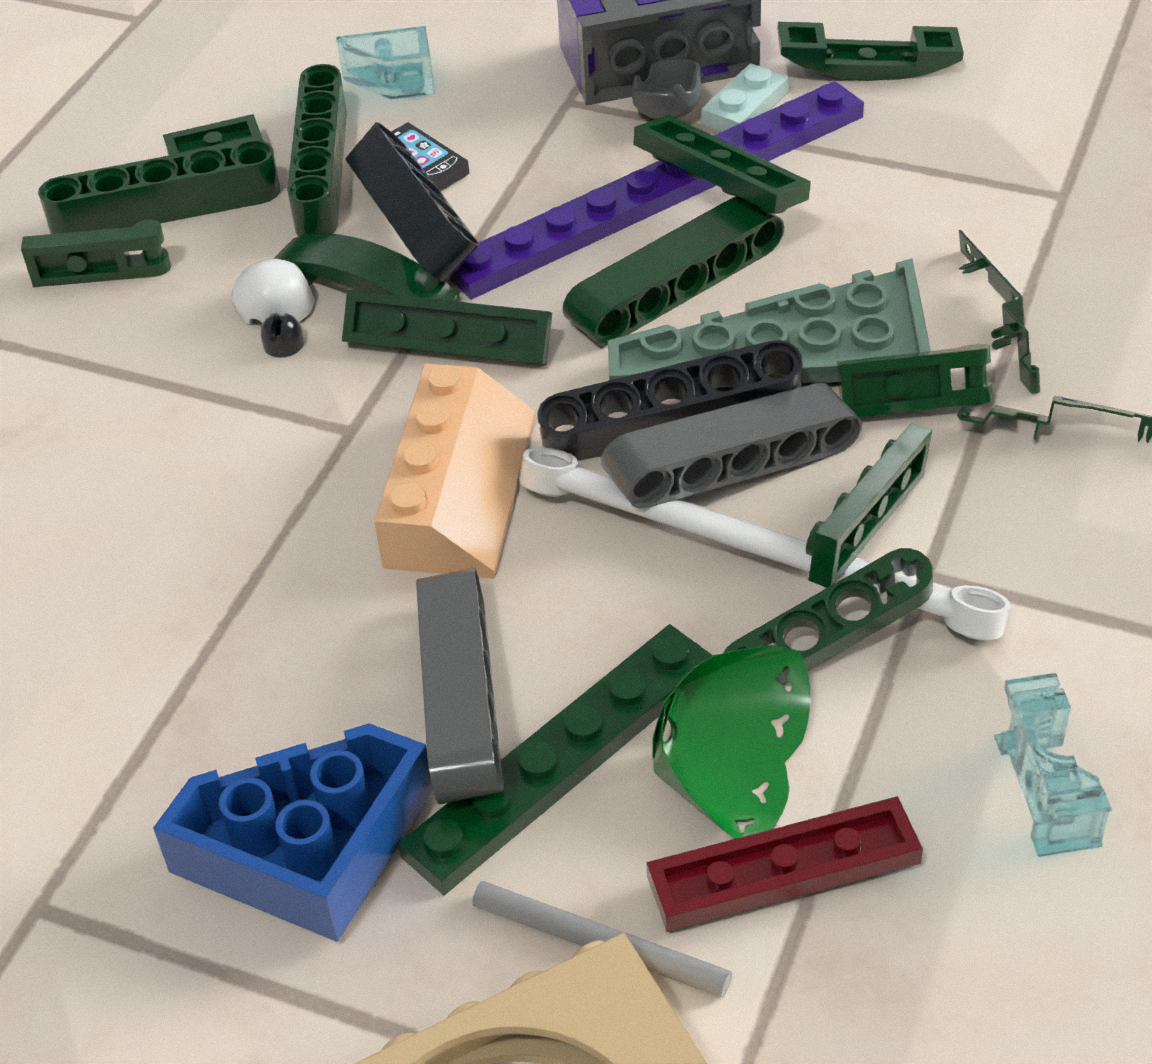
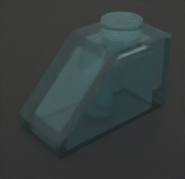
(388, 62)

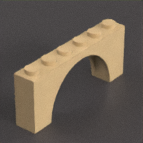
(579, 1012)

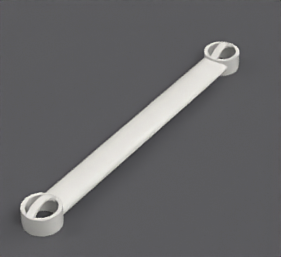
(553, 472)

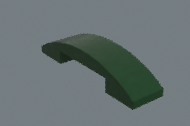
(870, 60)
(363, 266)

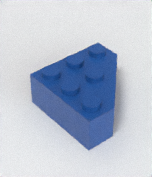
(301, 826)

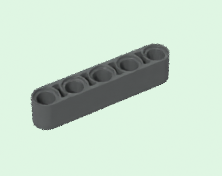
(730, 445)
(458, 687)

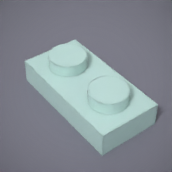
(745, 97)

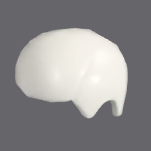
(272, 288)

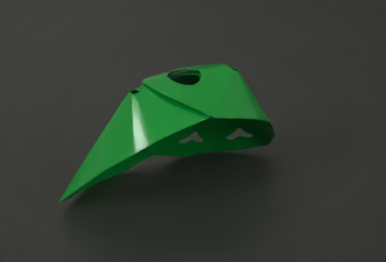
(726, 739)

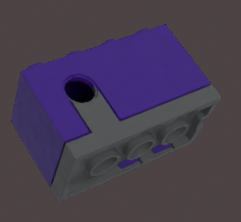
(621, 39)

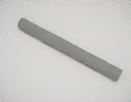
(583, 931)

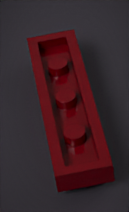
(783, 863)

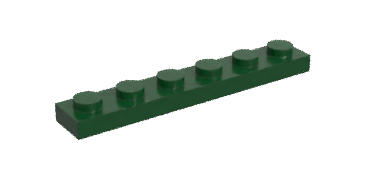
(552, 761)

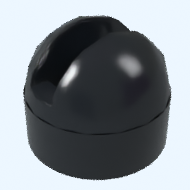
(291, 335)

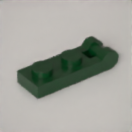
(96, 255)
(915, 381)

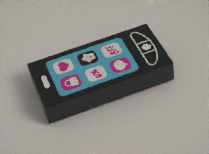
(436, 159)

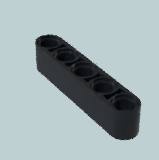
(412, 203)
(643, 392)

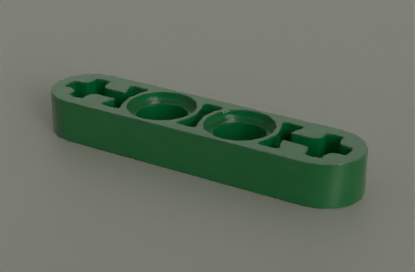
(839, 633)

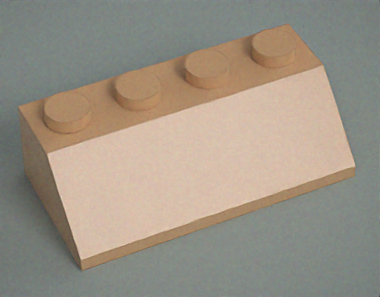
(454, 474)

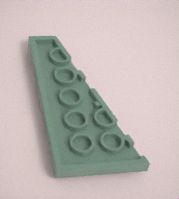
(825, 323)

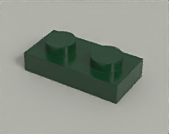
(213, 135)

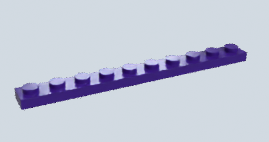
(646, 192)

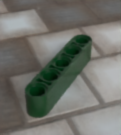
(317, 151)
(162, 188)
(672, 270)

